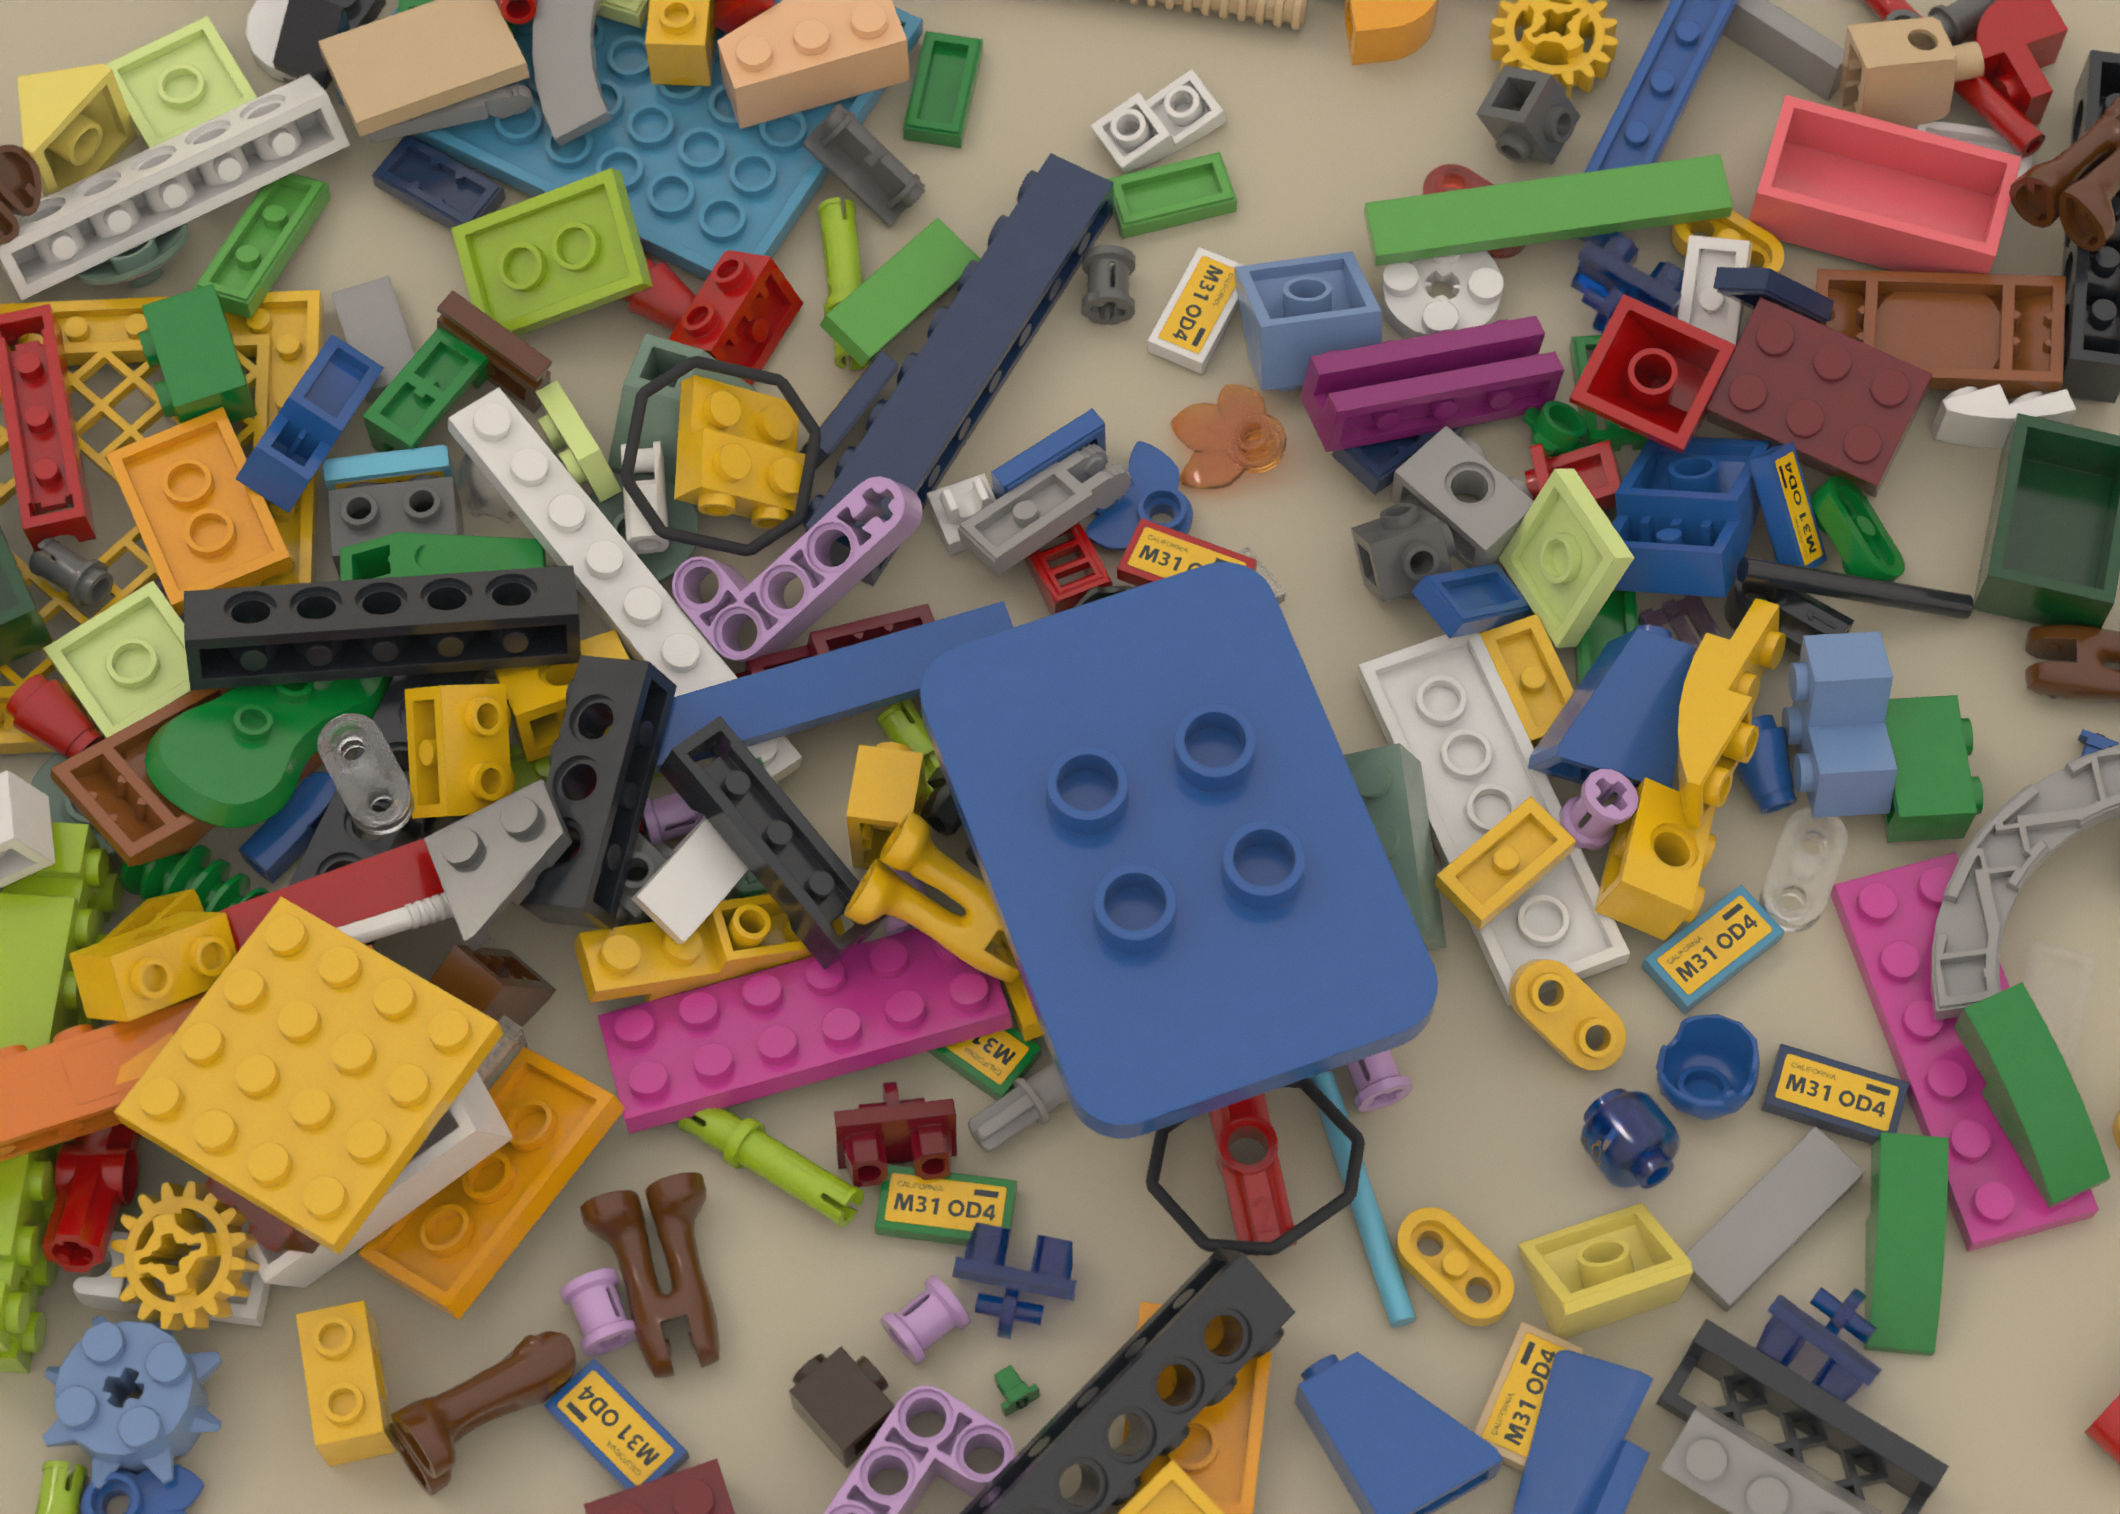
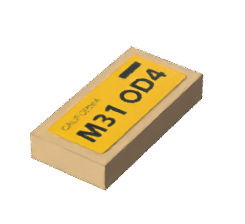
(1518, 1393)

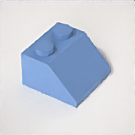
(1304, 311)

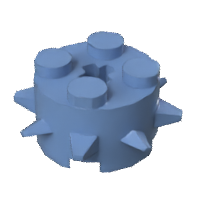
(142, 1432)

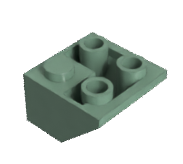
(662, 410)

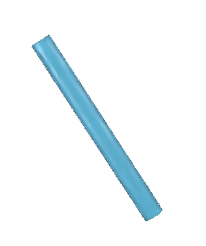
(1367, 1215)

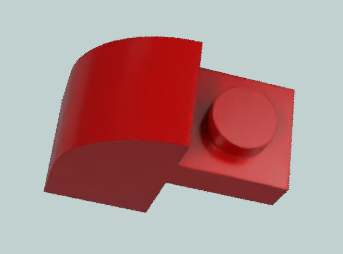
(2015, 44)

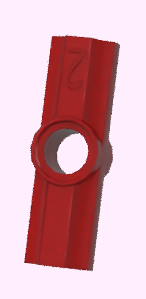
(90, 1185)
(1253, 1191)

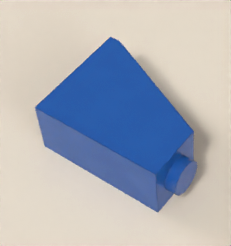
(1621, 712)
(1389, 1440)

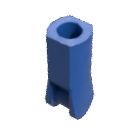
(290, 830)

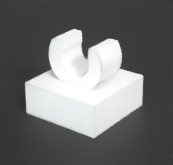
(955, 505)

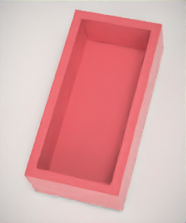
(1882, 191)

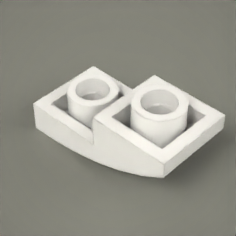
(1160, 126)
(1985, 417)
(691, 882)

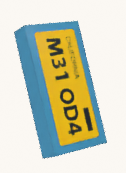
(1712, 949)

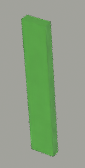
(1547, 209)

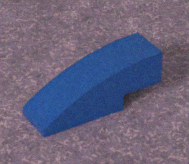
(309, 423)

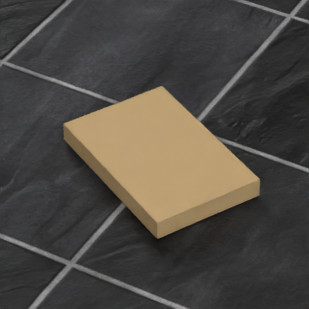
(422, 61)

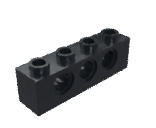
(621, 765)

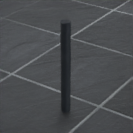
(1854, 588)

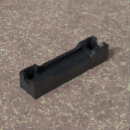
(769, 837)

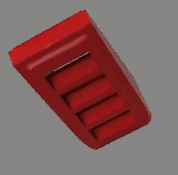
(1065, 597)

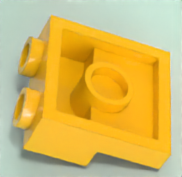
(737, 452)

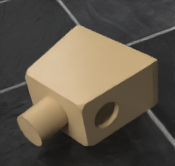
(1904, 70)

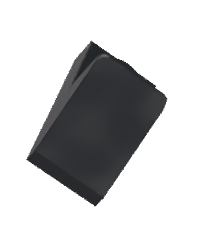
(313, 21)

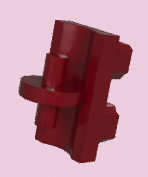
(894, 1134)

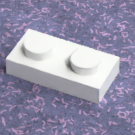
(1702, 303)

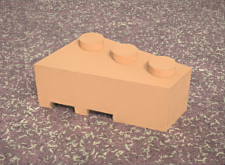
(811, 56)

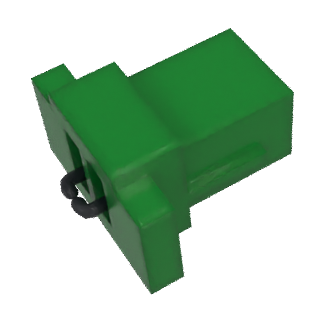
(1014, 1390)

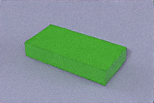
(1172, 195)

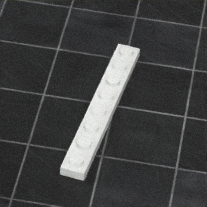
(603, 563)

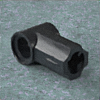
(1798, 613)

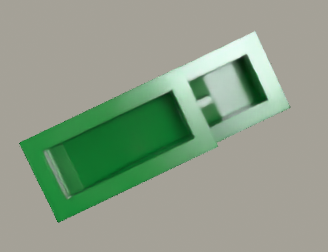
(2033, 1094)
(1906, 1242)

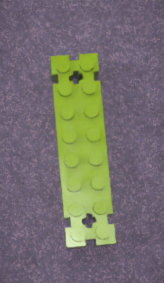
(39, 997)

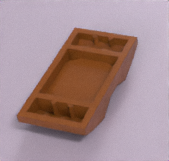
(1957, 324)
(121, 801)

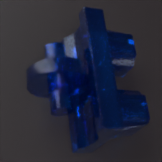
(1608, 273)
(986, 1261)
(1793, 1327)

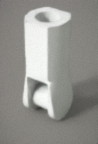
(637, 530)

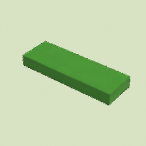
(264, 242)
(898, 292)

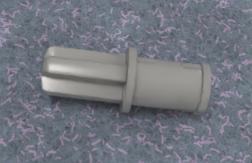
(1018, 1109)

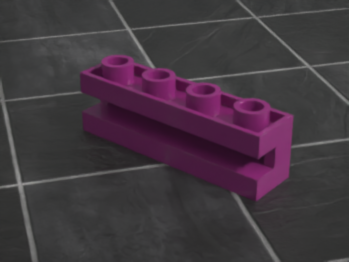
(1429, 383)

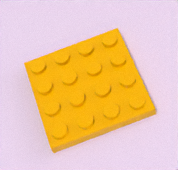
(309, 1074)

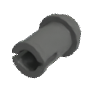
(1960, 17)
(83, 579)

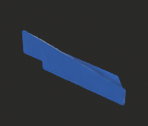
(1578, 1442)

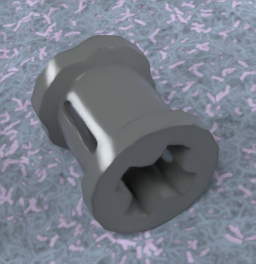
(1108, 284)

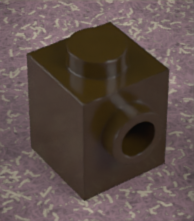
(841, 1402)

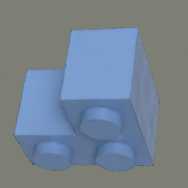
(1840, 725)

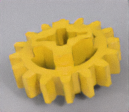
(1555, 39)
(204, 1277)

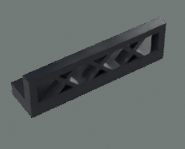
(1809, 1410)

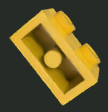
(458, 748)

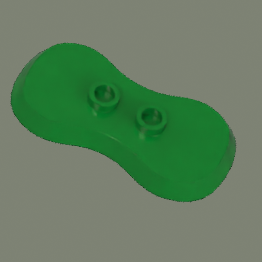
(247, 748)

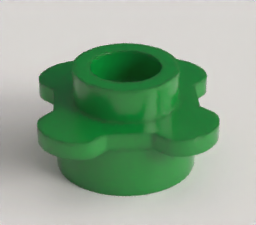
(1556, 427)

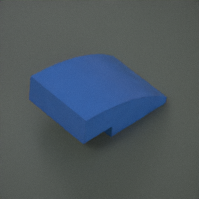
(1688, 516)

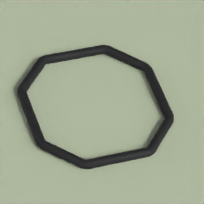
(703, 540)
(1298, 1230)

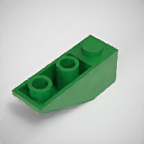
(432, 554)

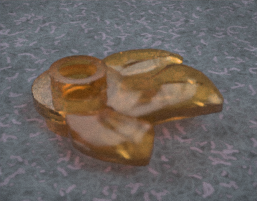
(1221, 438)

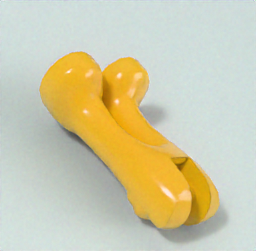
(887, 893)

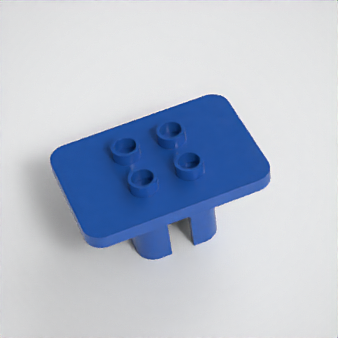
(1176, 849)

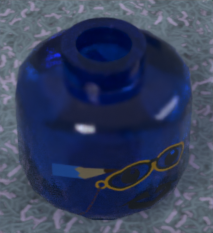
(1630, 1139)

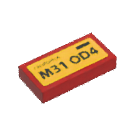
(1163, 552)

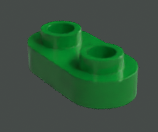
(1856, 530)

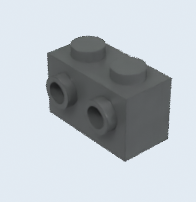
(375, 510)

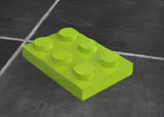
(554, 254)

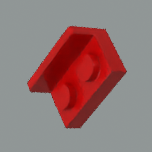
(740, 311)

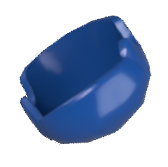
(1709, 1067)

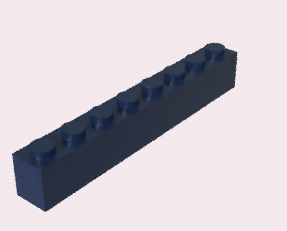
(975, 340)

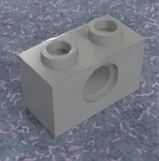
(1456, 467)

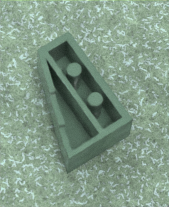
(1397, 804)

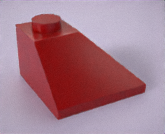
(1652, 374)

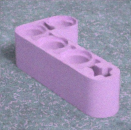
(807, 559)
(922, 1457)

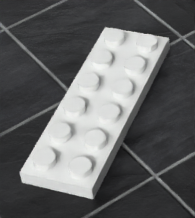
(1474, 759)

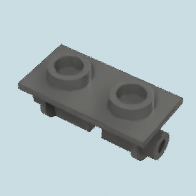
(864, 165)

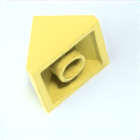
(73, 123)
(1605, 1270)

